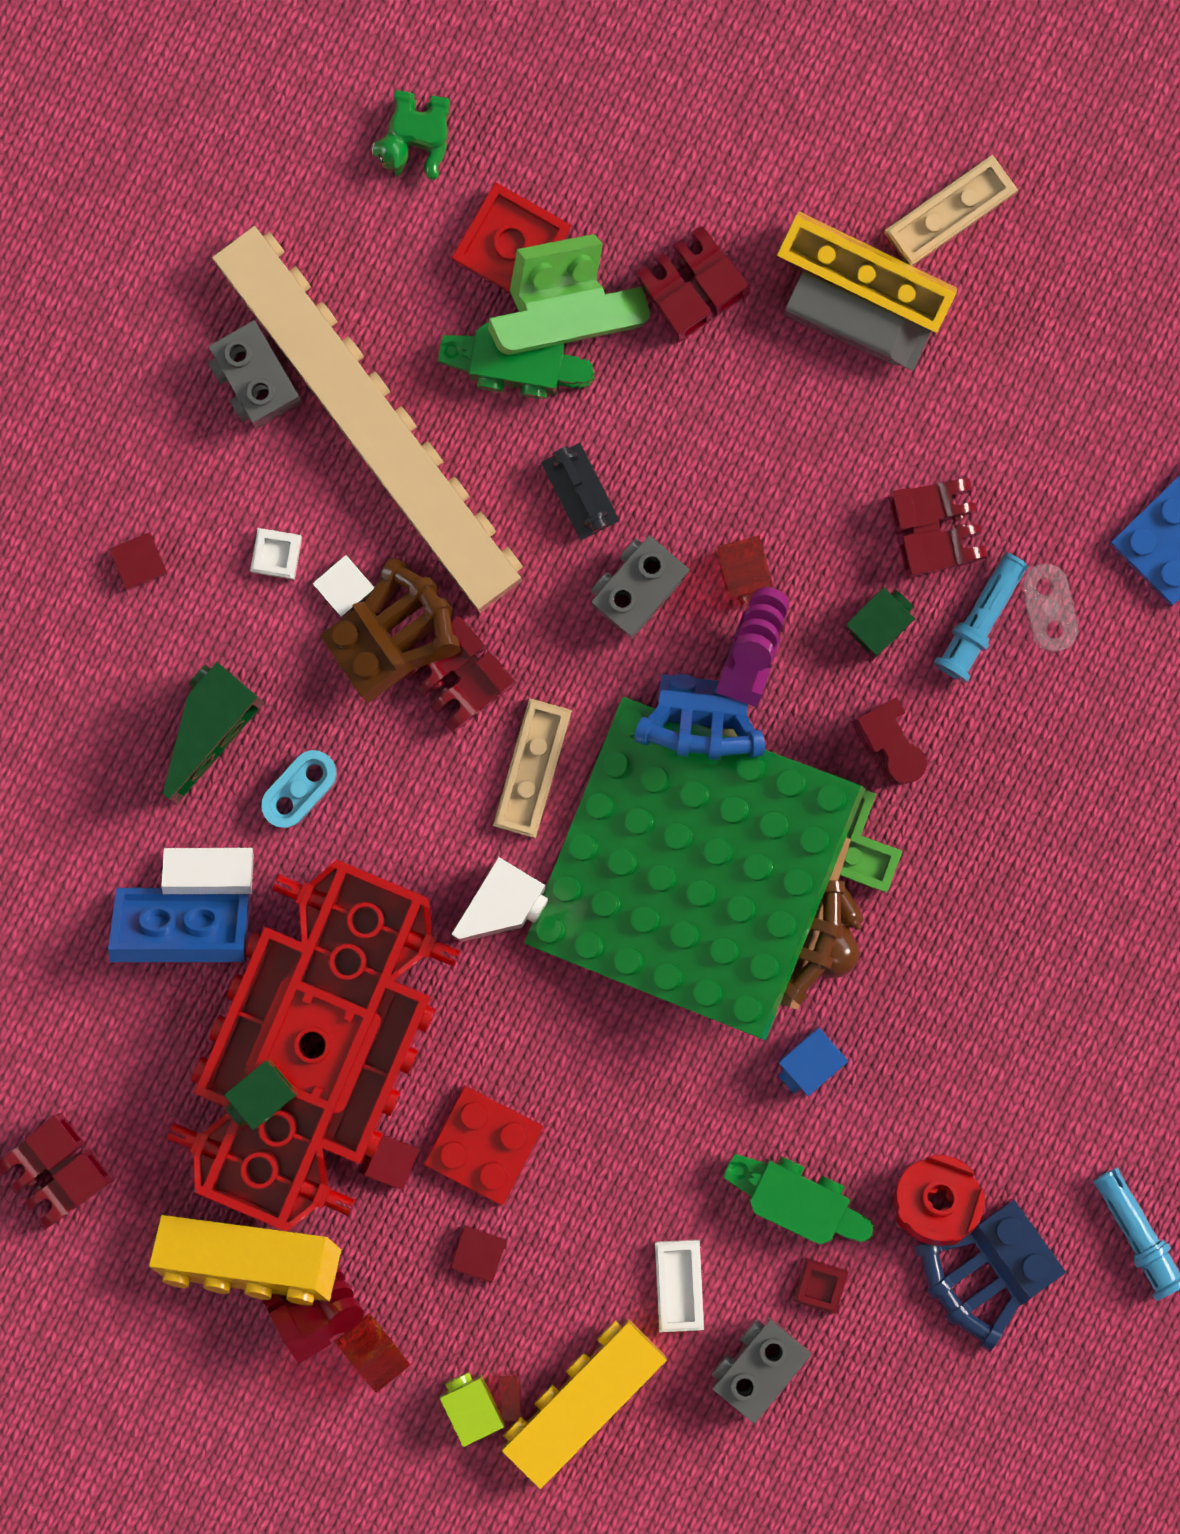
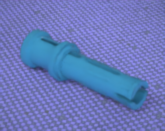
(971, 636)
(1150, 1252)

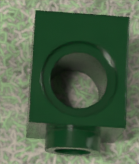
(880, 621)
(259, 1096)

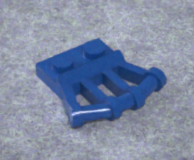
(695, 702)

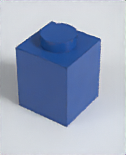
(810, 1063)

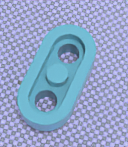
(297, 787)

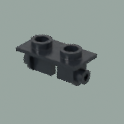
(580, 491)

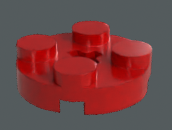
(961, 1190)

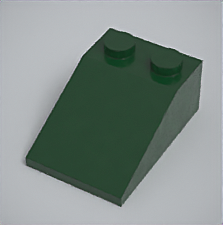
(210, 722)

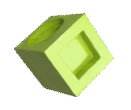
(471, 1408)

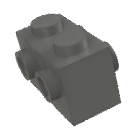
(253, 375)
(643, 589)
(767, 1372)

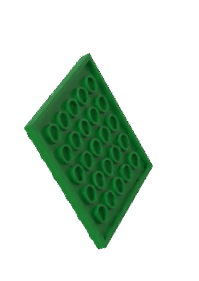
(695, 872)

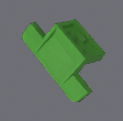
(562, 298)

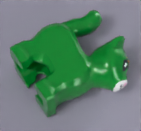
(416, 129)

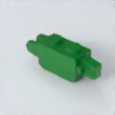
(532, 371)
(797, 1202)

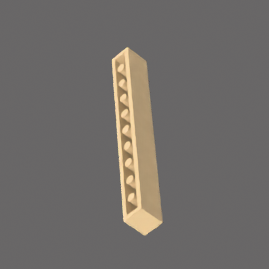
(367, 418)

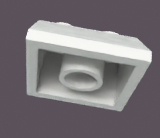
(502, 903)

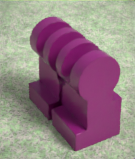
(754, 647)

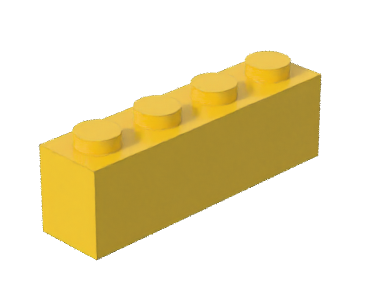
(867, 272)
(245, 1259)
(583, 1403)

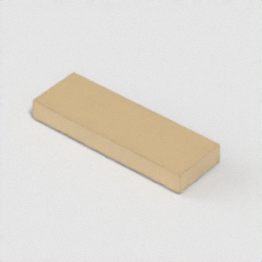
(951, 211)
(532, 768)

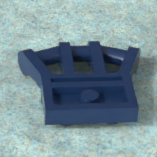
(1015, 1255)

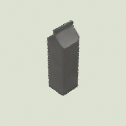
(856, 321)

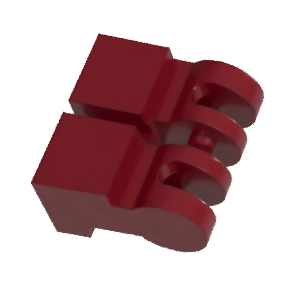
(714, 284)
(927, 547)
(480, 682)
(882, 734)
(53, 1150)
(309, 1327)

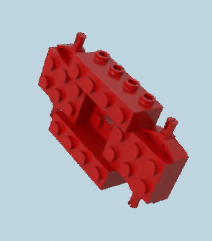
(334, 982)

